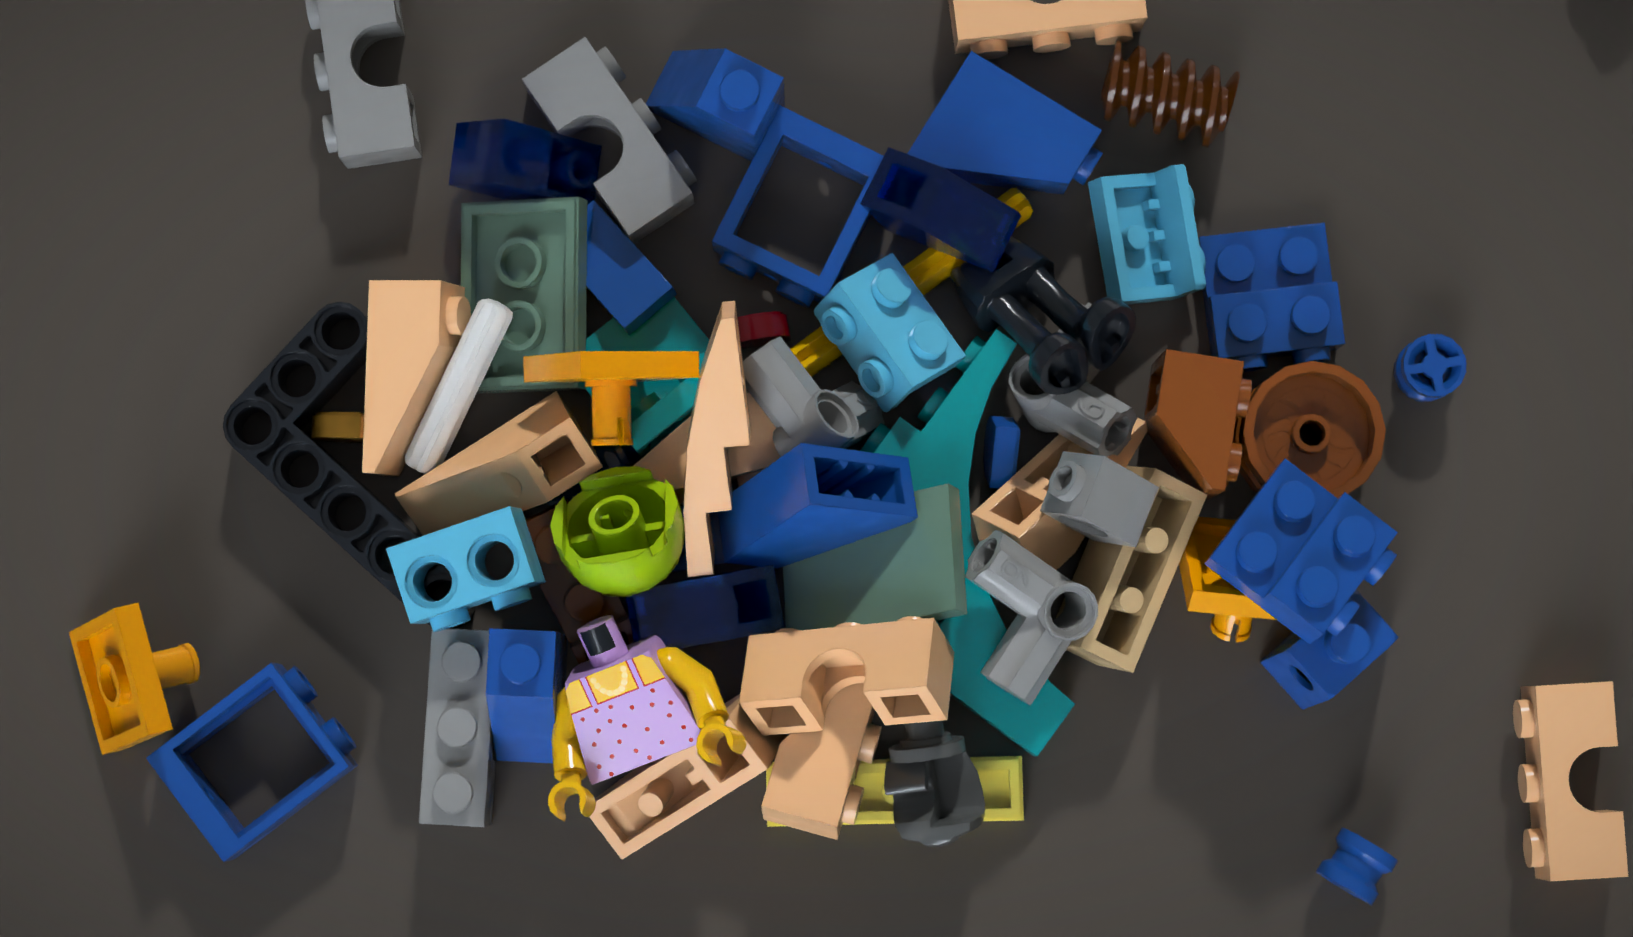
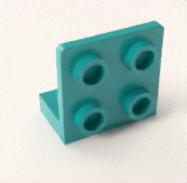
(660, 404)

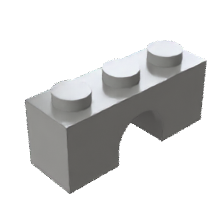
(583, 92)
(366, 121)
(458, 733)

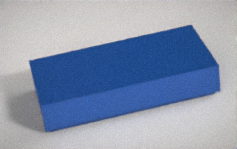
(621, 273)

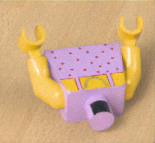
(631, 710)

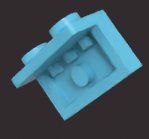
(1148, 235)
(887, 332)

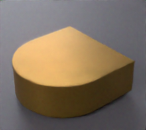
(338, 427)

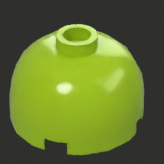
(620, 531)

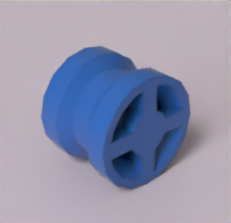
(1442, 364)
(1357, 866)

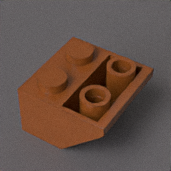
(1193, 416)

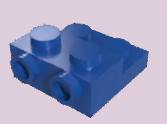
(1271, 296)
(1303, 553)

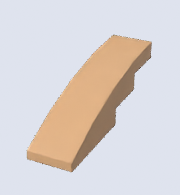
(717, 422)

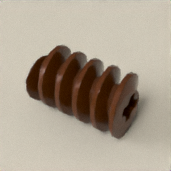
(1168, 94)

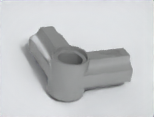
(801, 408)
(1083, 416)
(1029, 588)

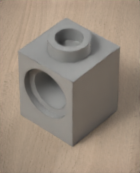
(1099, 498)

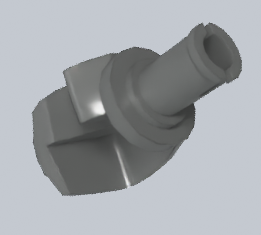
(933, 786)

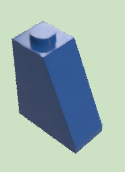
(719, 97)
(1006, 133)
(814, 504)
(522, 689)

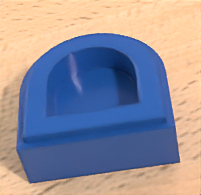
(1000, 450)

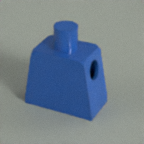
(1329, 660)

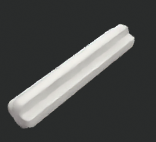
(458, 385)

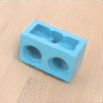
(463, 552)

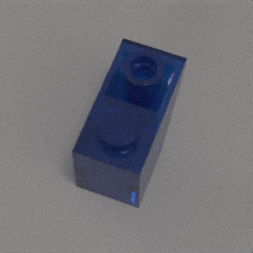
(522, 161)
(939, 210)
(708, 608)

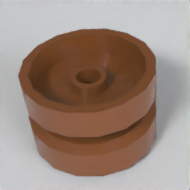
(1336, 407)

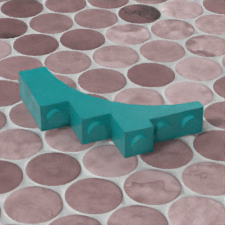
(944, 456)

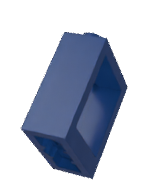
(826, 149)
(200, 797)

